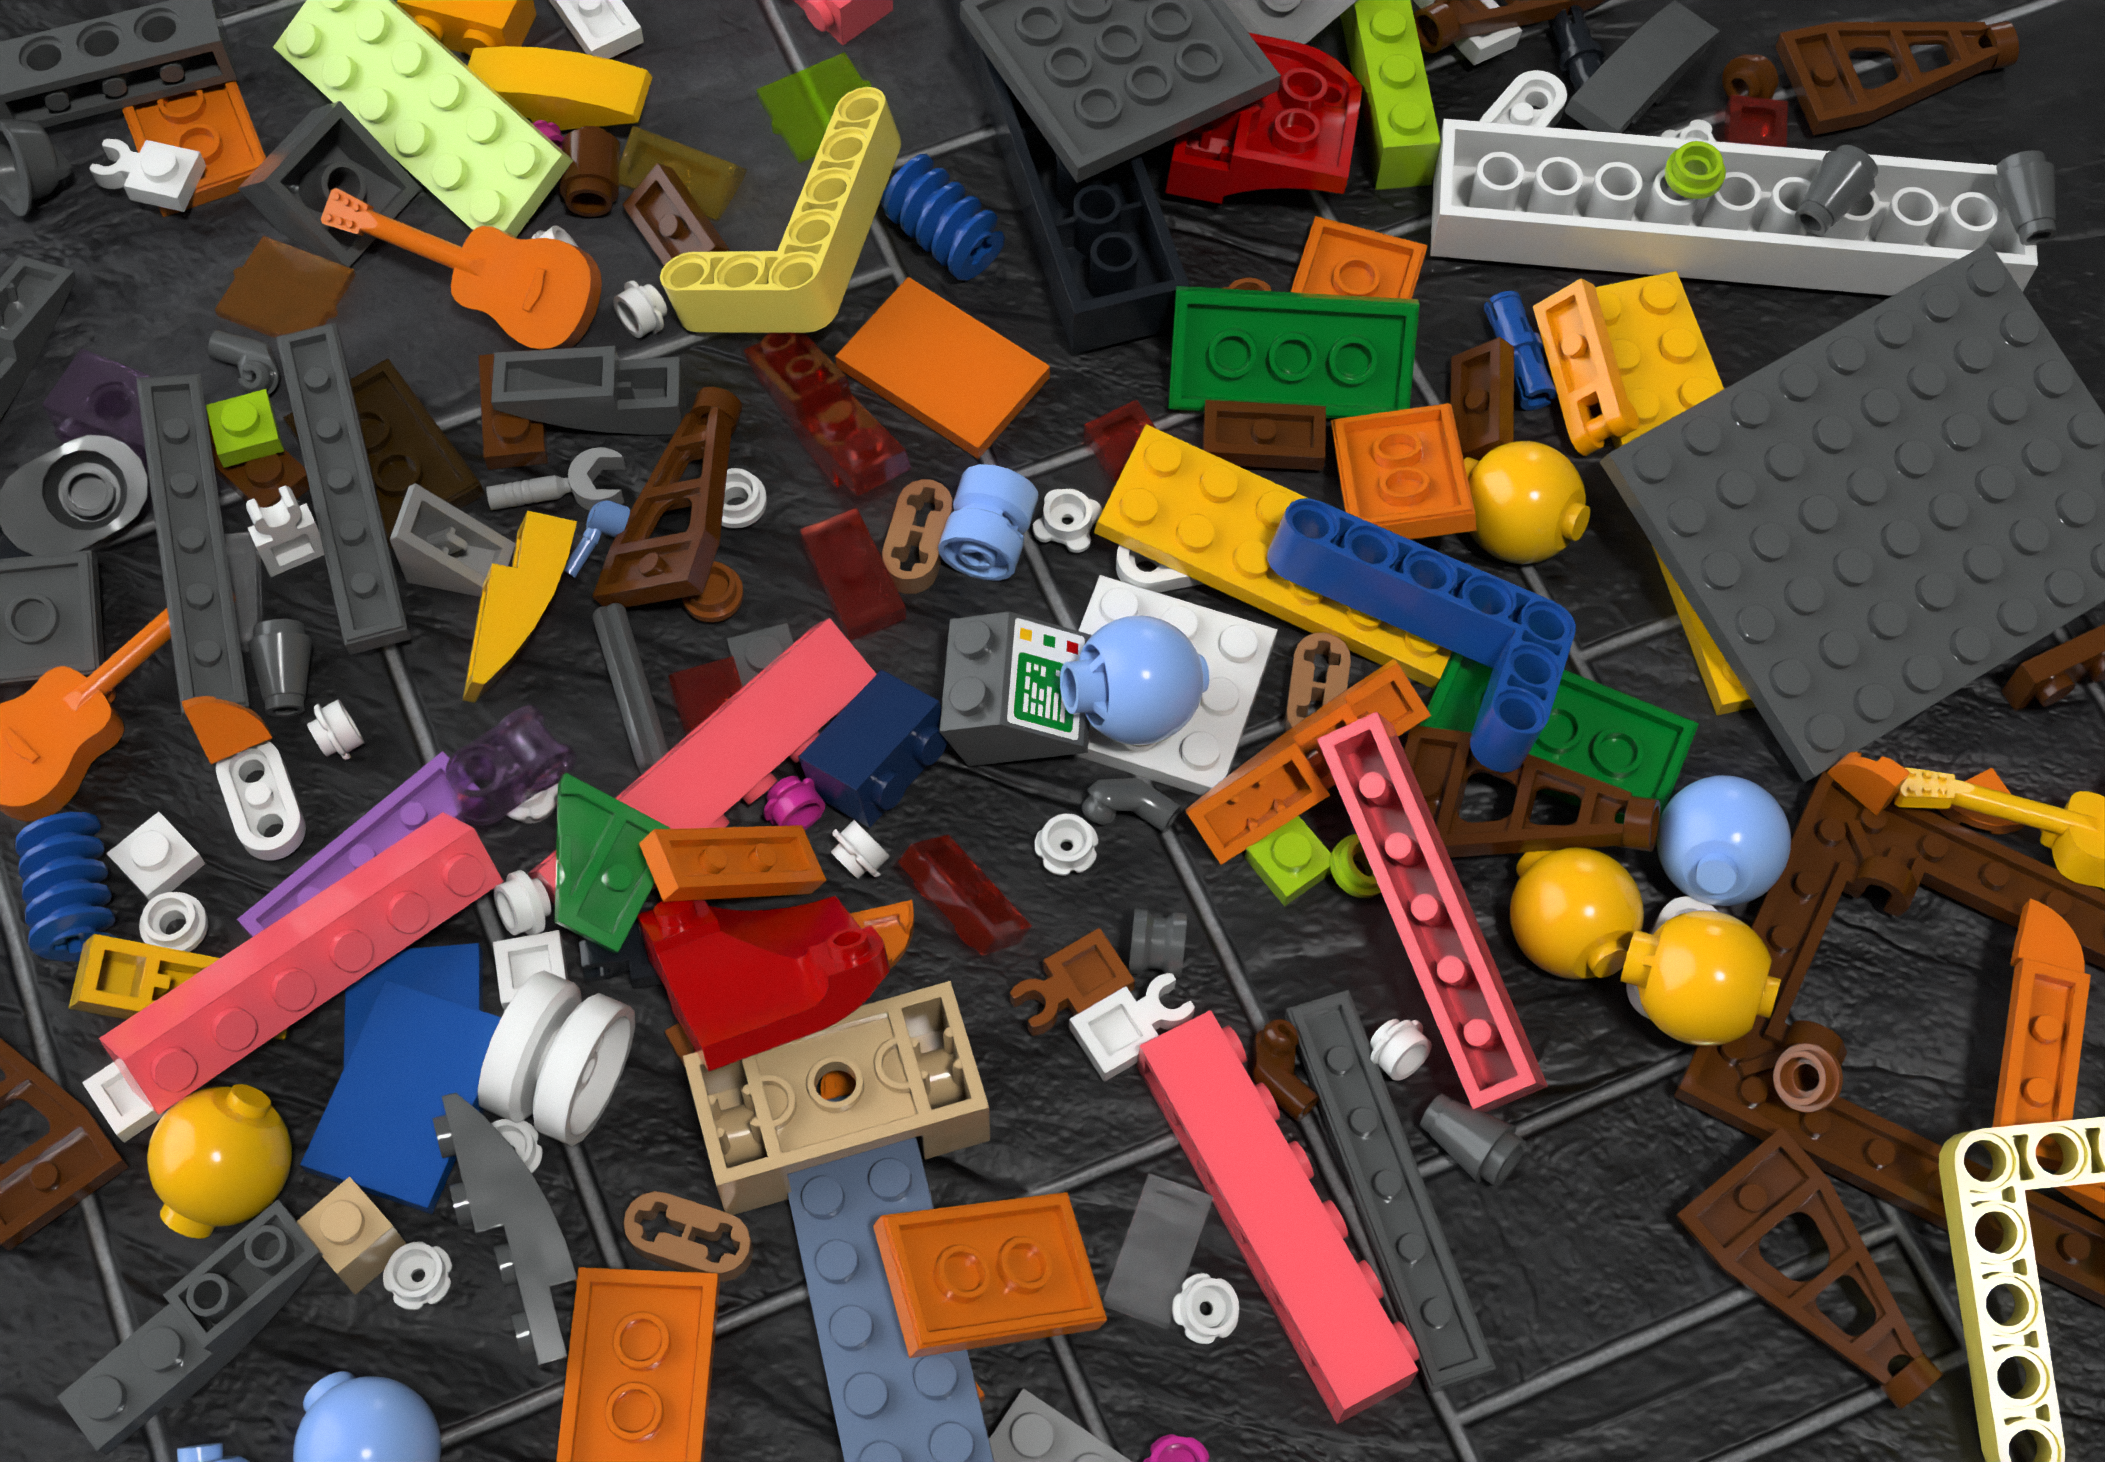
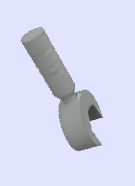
(579, 481)

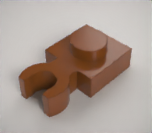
(1076, 980)

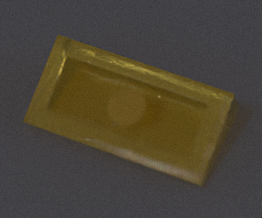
(705, 176)

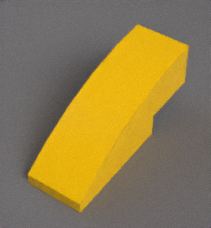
(564, 85)
(516, 598)

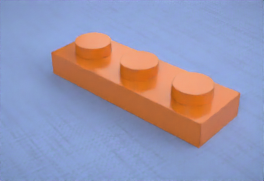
(731, 862)
(2042, 1051)

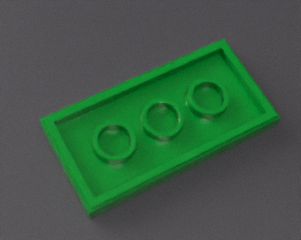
(1293, 350)
(1587, 731)

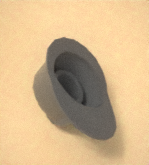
(28, 164)
(73, 496)

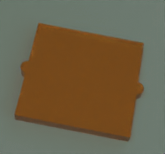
(284, 290)

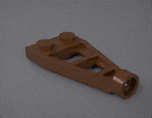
(1452, 20)
(1829, 85)
(680, 563)
(1442, 769)
(59, 1166)
(1753, 1200)

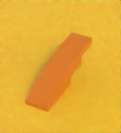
(1292, 769)

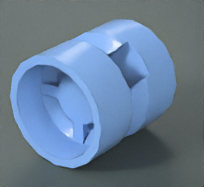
(988, 522)

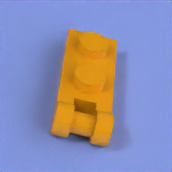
(1584, 367)

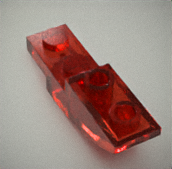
(825, 414)

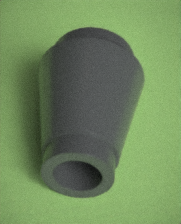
(1837, 187)
(2028, 194)
(281, 665)
(1474, 1139)

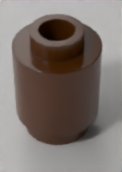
(593, 176)

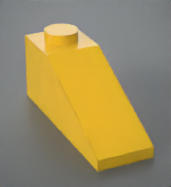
(126, 975)

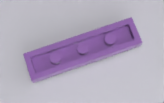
(392, 819)

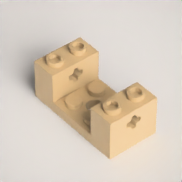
(910, 1080)

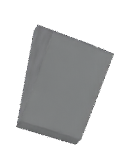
(444, 545)

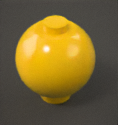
(1526, 502)
(1575, 912)
(1702, 977)
(218, 1159)

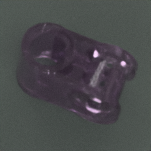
(514, 760)

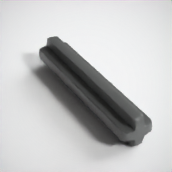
(630, 685)

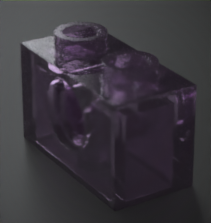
(92, 399)

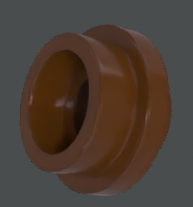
(1750, 77)

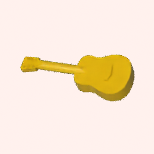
(2072, 832)

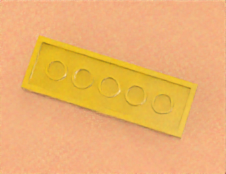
(1218, 528)

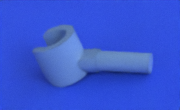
(604, 518)

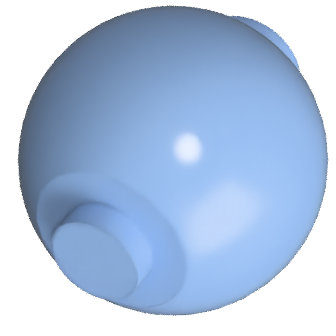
(1136, 680)
(1723, 840)
(365, 1422)

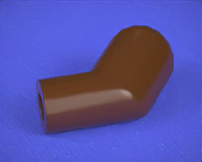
(1274, 1066)

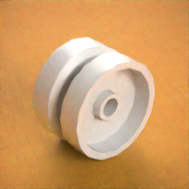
(556, 1057)

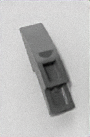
(504, 1197)
(197, 1333)

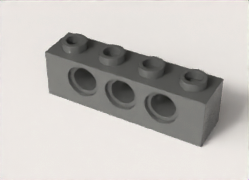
(114, 62)

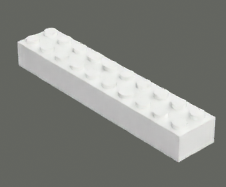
(1608, 208)

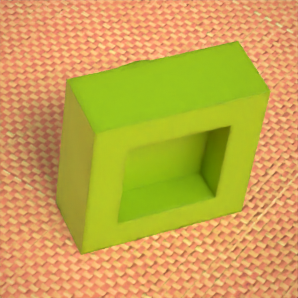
(244, 428)
(1290, 860)

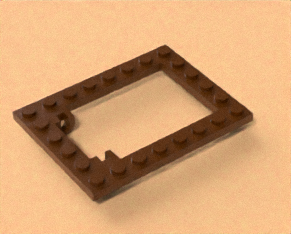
(1844, 850)

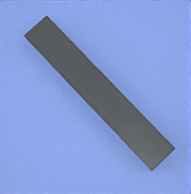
(343, 489)
(191, 539)
(1389, 1193)

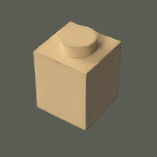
(352, 1235)

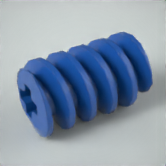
(942, 218)
(63, 884)

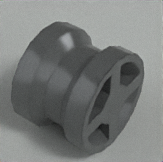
(1158, 942)

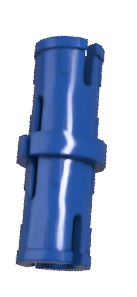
(1530, 373)

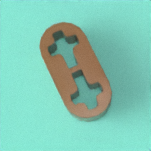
(905, 533)
(1302, 687)
(693, 1221)

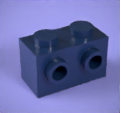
(875, 748)

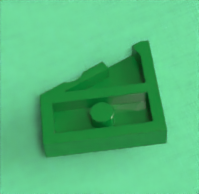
(599, 863)

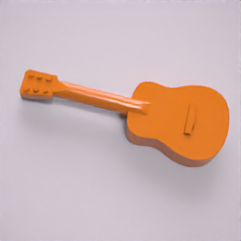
(533, 288)
(64, 726)

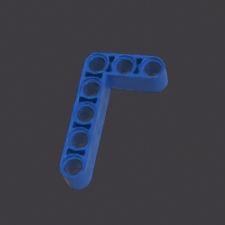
(1443, 603)

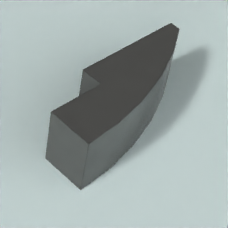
(591, 390)

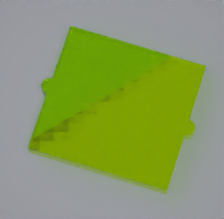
(806, 101)

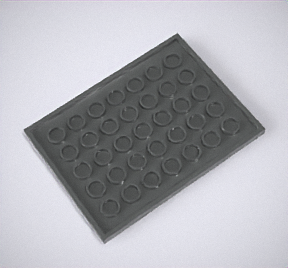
(1882, 508)

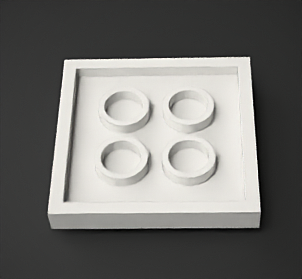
(1236, 662)

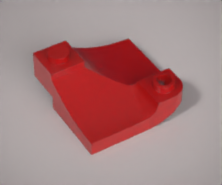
(1281, 141)
(760, 975)

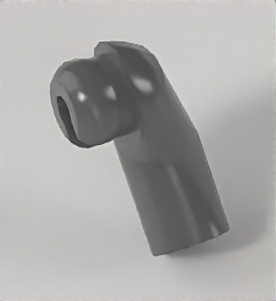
(253, 358)
(1129, 795)

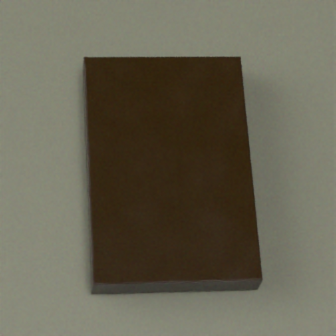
(405, 444)

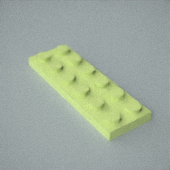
(426, 109)

